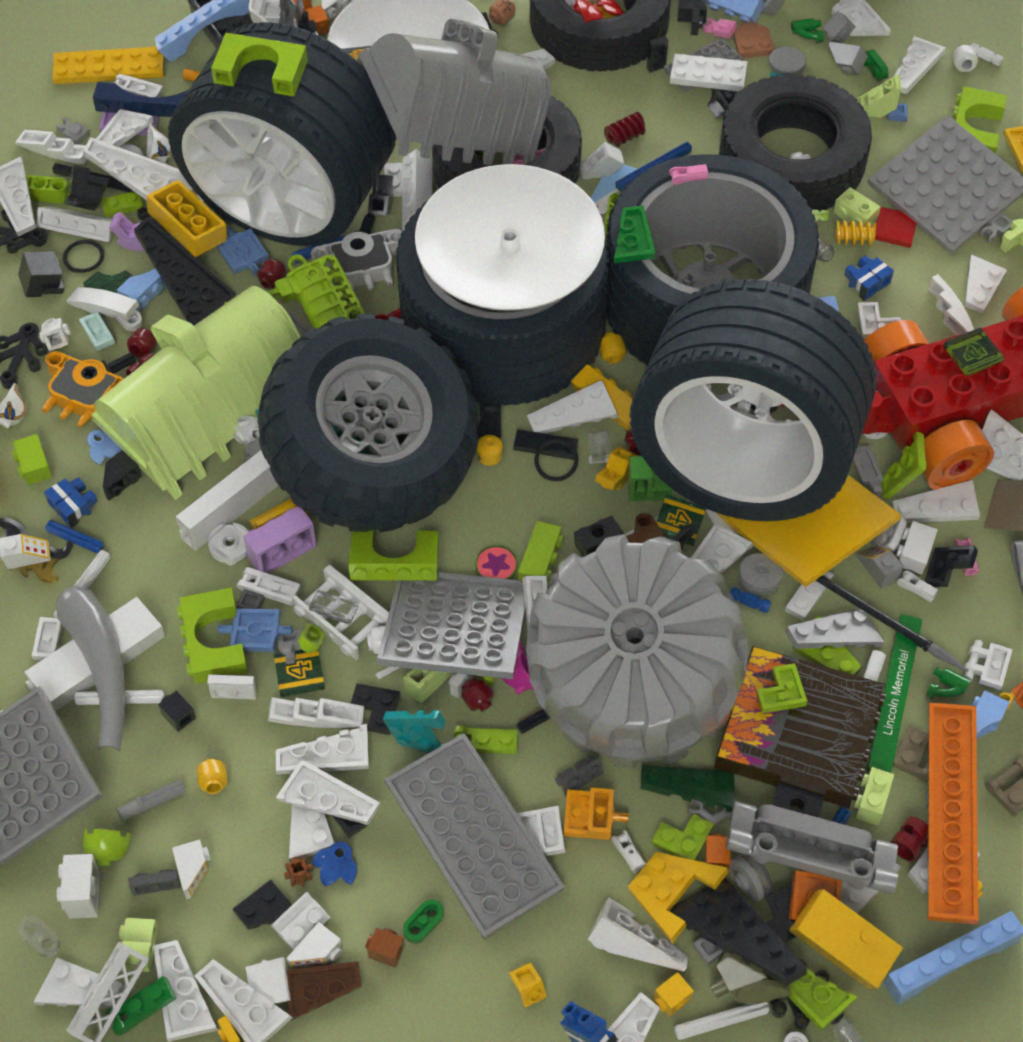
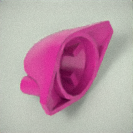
(521, 679)

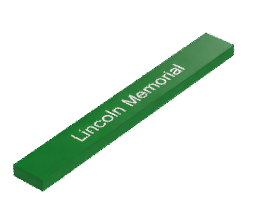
(896, 693)

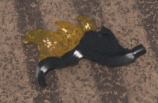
(42, 569)

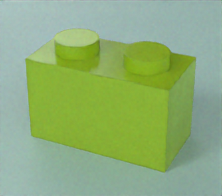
(32, 459)

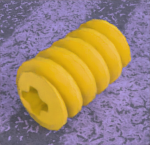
(855, 233)

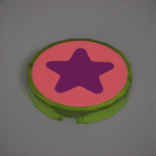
(496, 563)

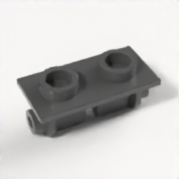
(585, 771)

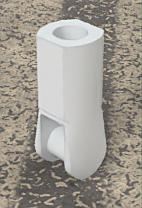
(920, 588)
(874, 665)
(630, 852)

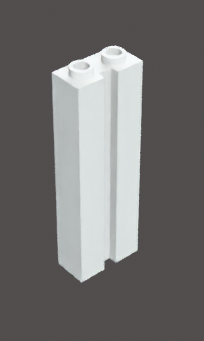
(226, 501)
(66, 668)

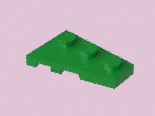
(634, 236)

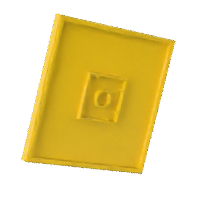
(820, 539)

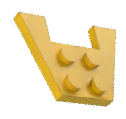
(665, 881)

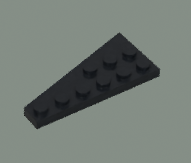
(187, 279)
(734, 926)

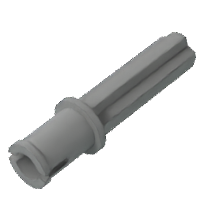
(150, 800)

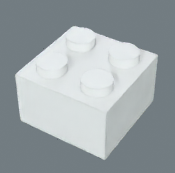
(79, 886)

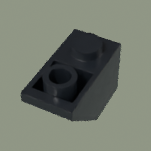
(119, 474)

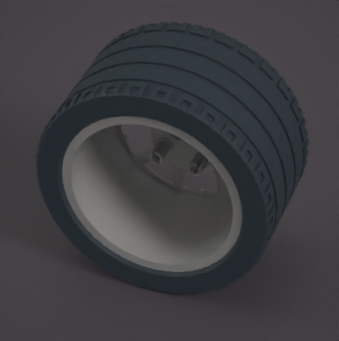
(734, 209)
(506, 353)

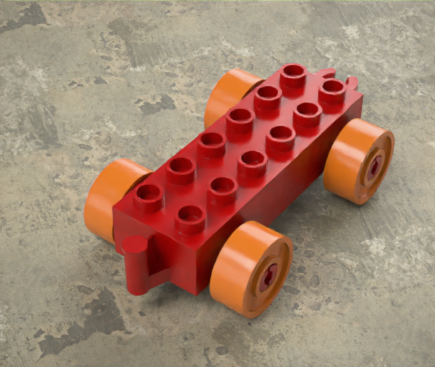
(929, 394)

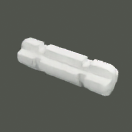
(987, 54)

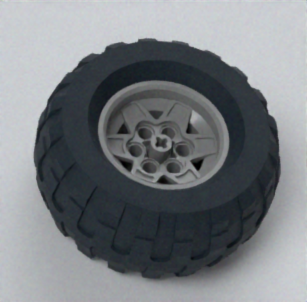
(373, 366)

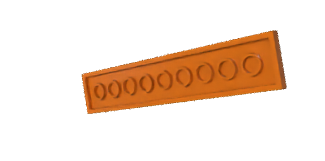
(952, 814)

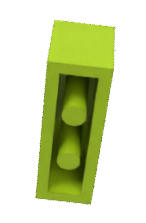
(541, 551)

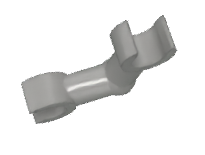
(714, 818)

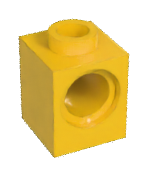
(673, 994)

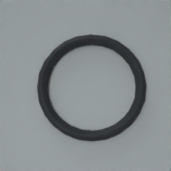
(83, 242)
(536, 461)

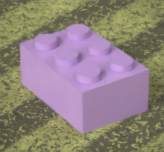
(280, 540)

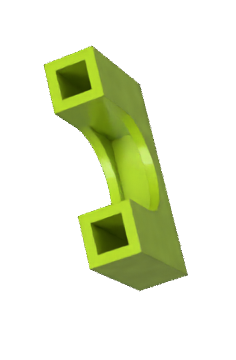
(240, 49)
(983, 104)
(418, 565)
(196, 613)

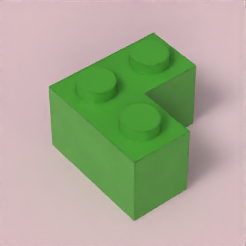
(644, 483)

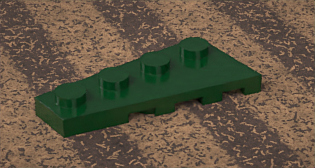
(703, 785)

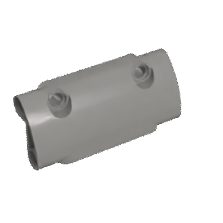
(813, 846)

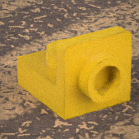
(528, 984)
(226, 1031)

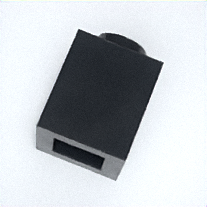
(176, 711)

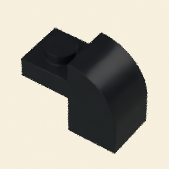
(694, 12)
(381, 197)

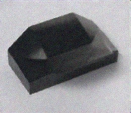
(720, 101)

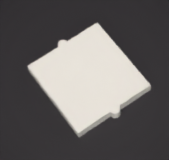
(270, 979)

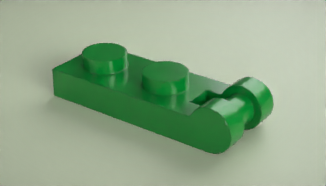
(143, 1005)

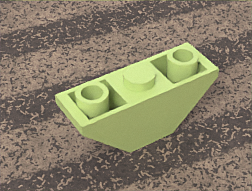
(882, 98)

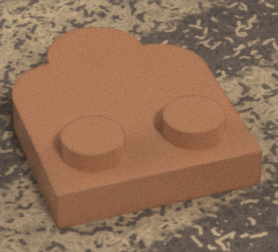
(753, 40)

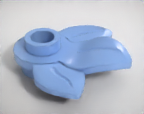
(102, 448)

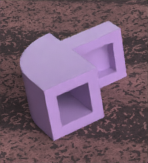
(124, 230)

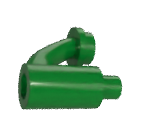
(803, 27)
(950, 678)

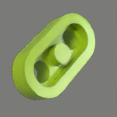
(311, 638)

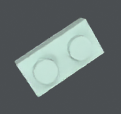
(97, 331)

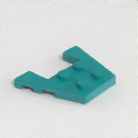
(415, 730)

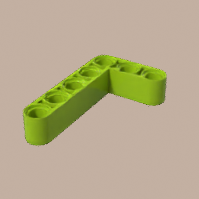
(46, 189)

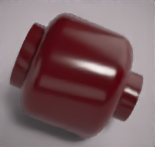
(271, 271)
(141, 342)
(477, 695)

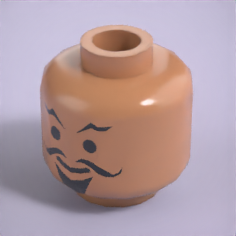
(502, 11)

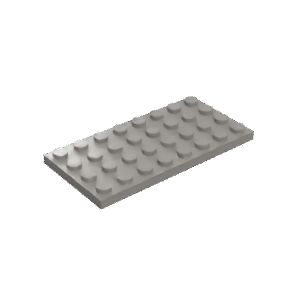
(474, 835)

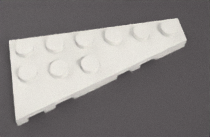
(132, 169)
(1007, 447)

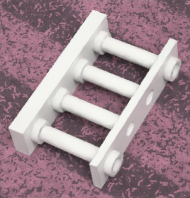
(349, 592)

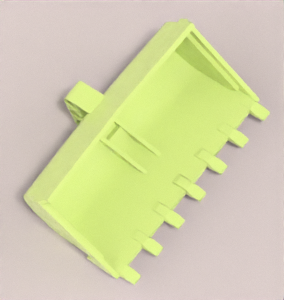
(196, 387)

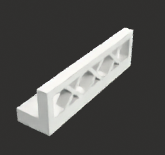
(74, 223)
(99, 990)

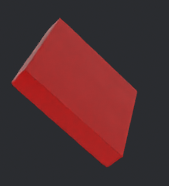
(895, 227)

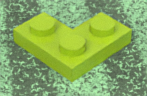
(786, 694)
(686, 843)

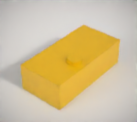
(186, 218)
(846, 939)

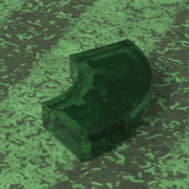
(107, 282)

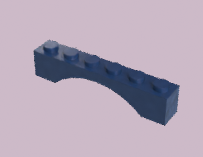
(112, 98)

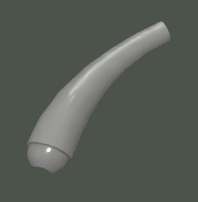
(96, 638)

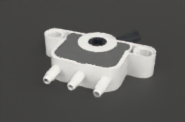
(363, 255)

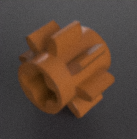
(295, 866)

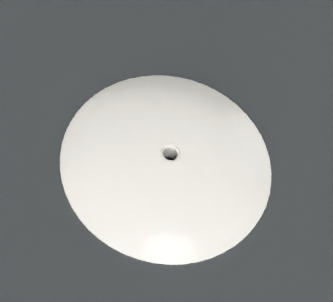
(368, 20)
(509, 237)

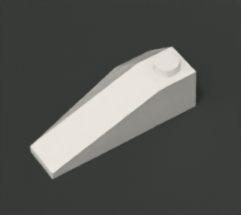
(624, 936)

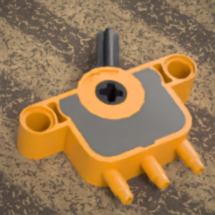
(81, 383)

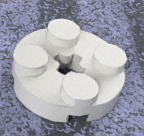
(217, 543)

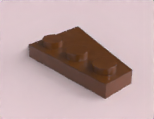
(320, 985)

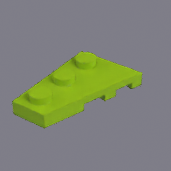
(907, 469)
(831, 657)
(819, 999)

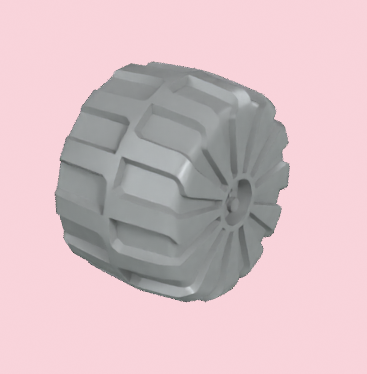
(637, 651)

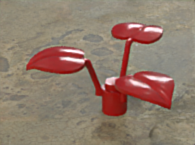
(592, 12)

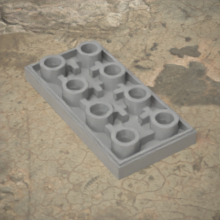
(716, 49)

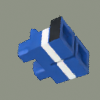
(870, 277)
(68, 501)
(585, 1026)

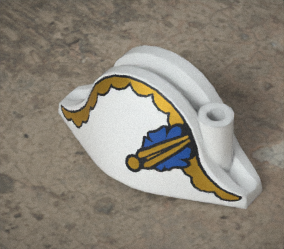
(157, 145)
(12, 408)

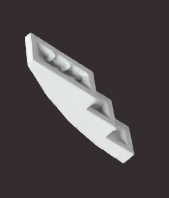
(49, 145)
(102, 301)
(947, 302)
(316, 714)

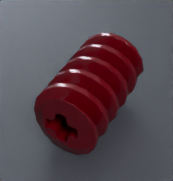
(625, 129)

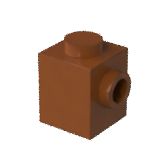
(385, 946)

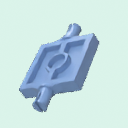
(242, 251)
(256, 629)

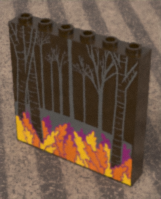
(808, 745)

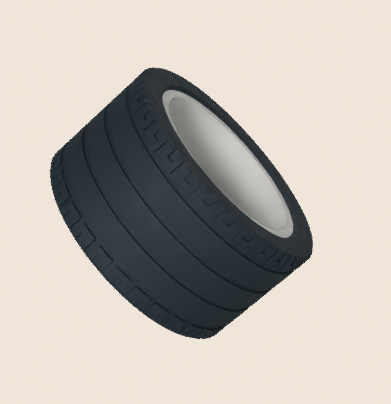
(284, 161)
(772, 351)

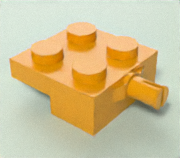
(591, 814)

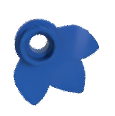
(335, 867)

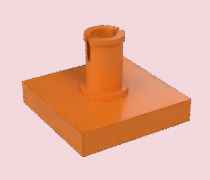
(804, 886)

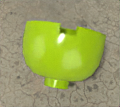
(105, 845)

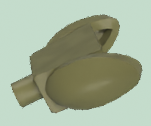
(746, 982)

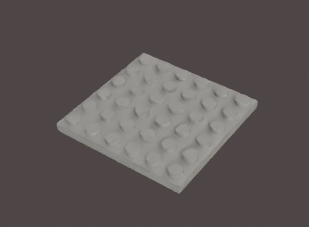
(949, 184)
(455, 625)
(39, 774)

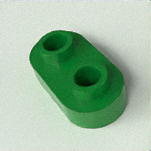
(876, 65)
(422, 922)

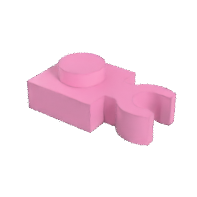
(722, 28)

